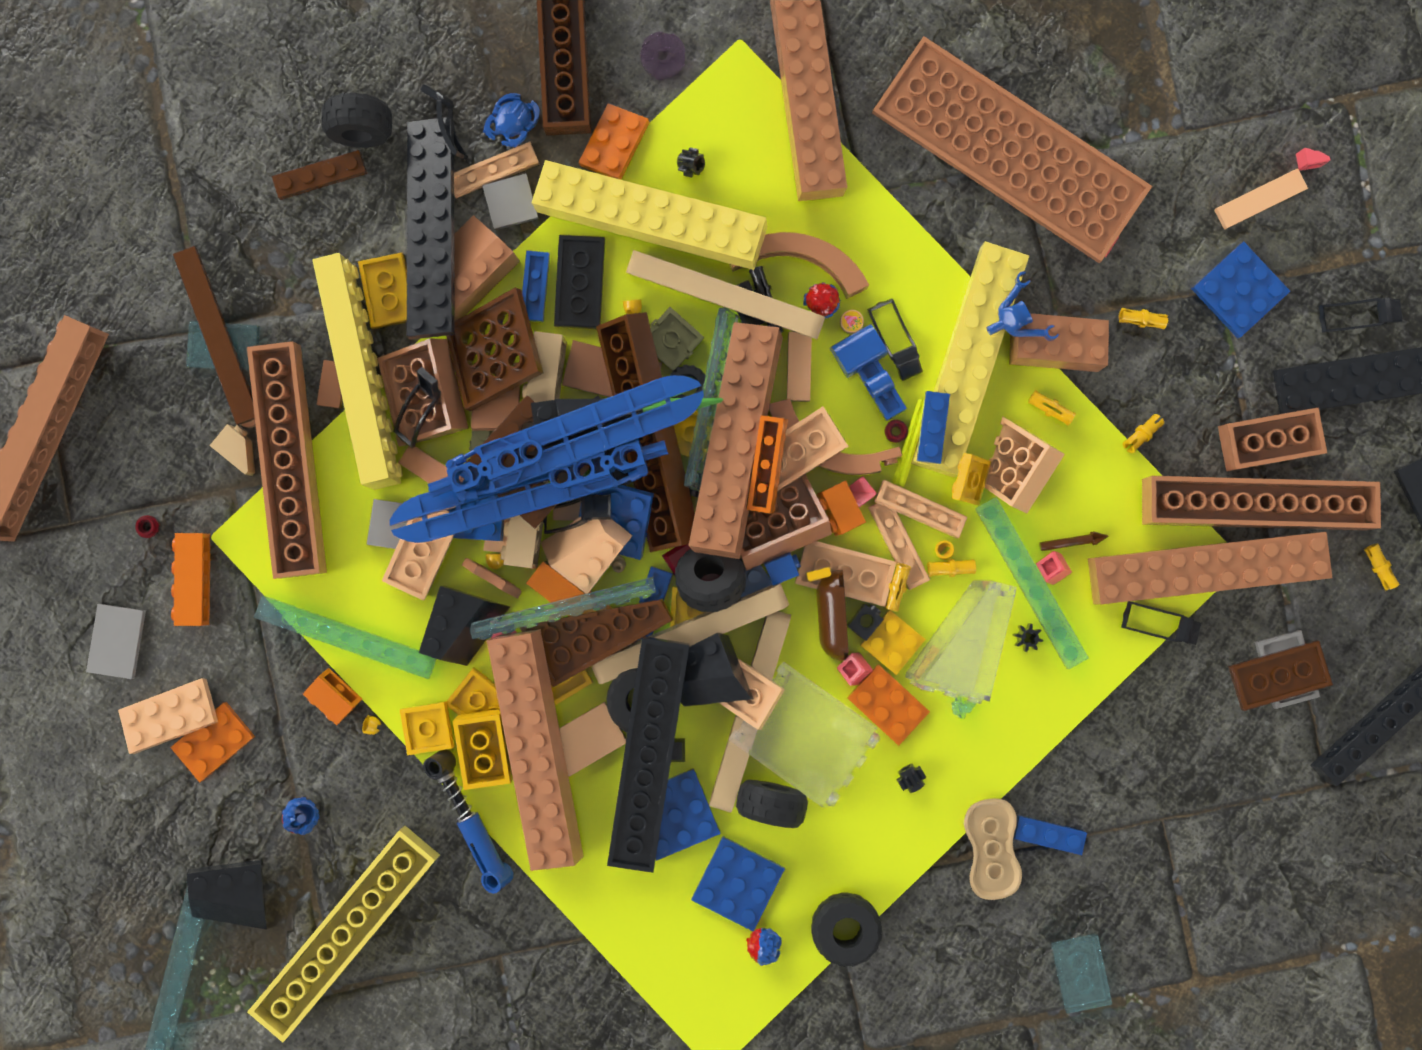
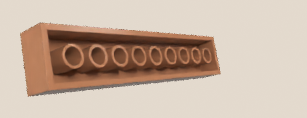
(809, 99)
(45, 418)
(286, 460)
(728, 468)
(1261, 503)
(1210, 568)
(535, 750)

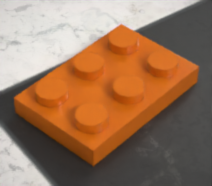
(614, 142)
(888, 704)
(213, 745)

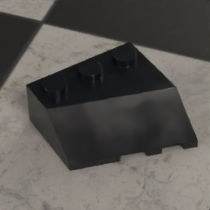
(450, 624)
(713, 673)
(228, 893)

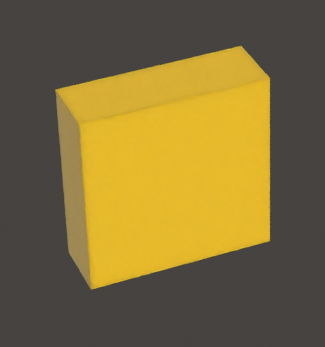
(818, 574)

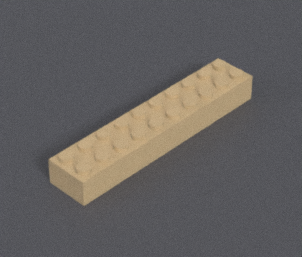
(522, 539)

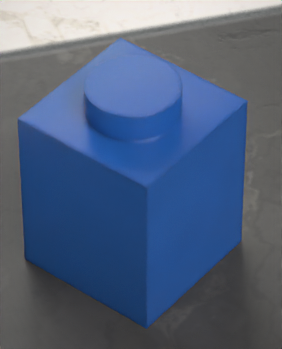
(783, 568)

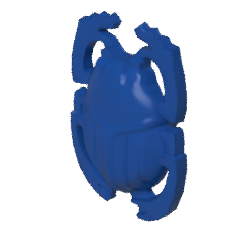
(512, 119)

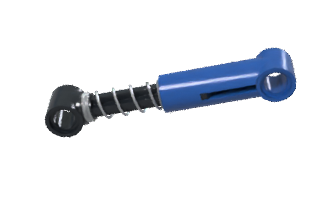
(494, 871)

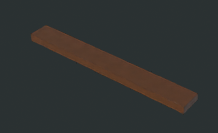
(215, 334)

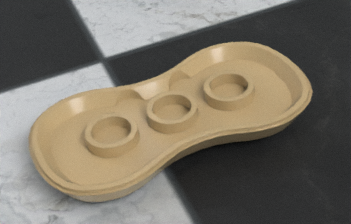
(991, 831)

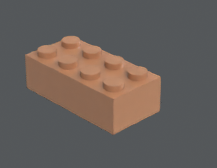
(1079, 346)
(1272, 439)

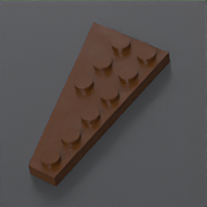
(588, 638)

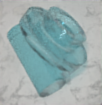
(962, 707)

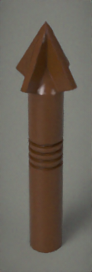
(1093, 537)

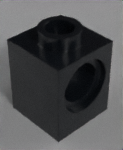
(865, 632)

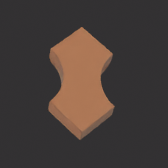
(491, 577)

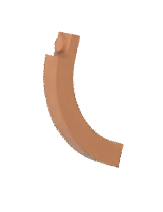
(820, 253)
(841, 463)

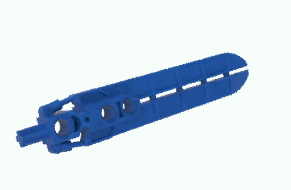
(572, 450)
(521, 502)

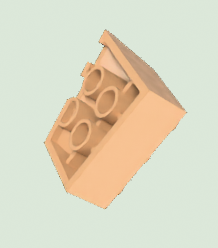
(1020, 466)
(585, 551)

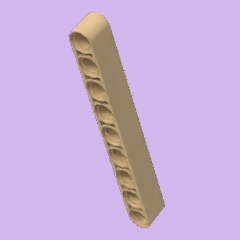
(725, 294)
(698, 628)
(734, 758)

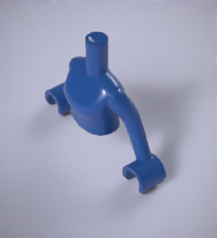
(1016, 316)

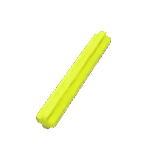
(909, 446)

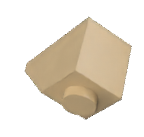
(236, 448)

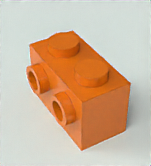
(841, 508)
(332, 696)

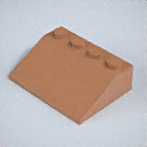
(479, 264)
(400, 378)
(794, 524)

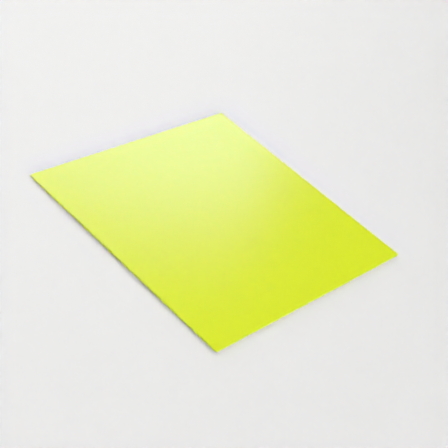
(876, 835)

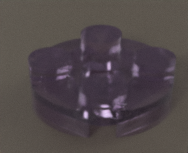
(662, 68)

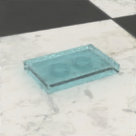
(241, 336)
(1081, 973)

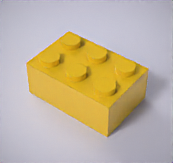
(482, 749)

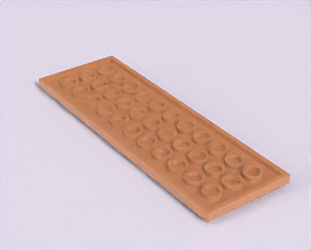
(1011, 149)

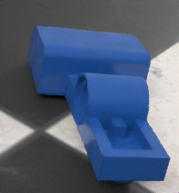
(860, 355)

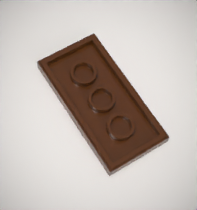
(1280, 675)

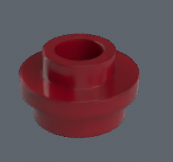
(901, 426)
(141, 523)

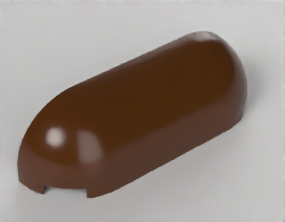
(833, 616)

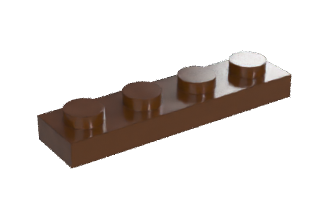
(319, 175)

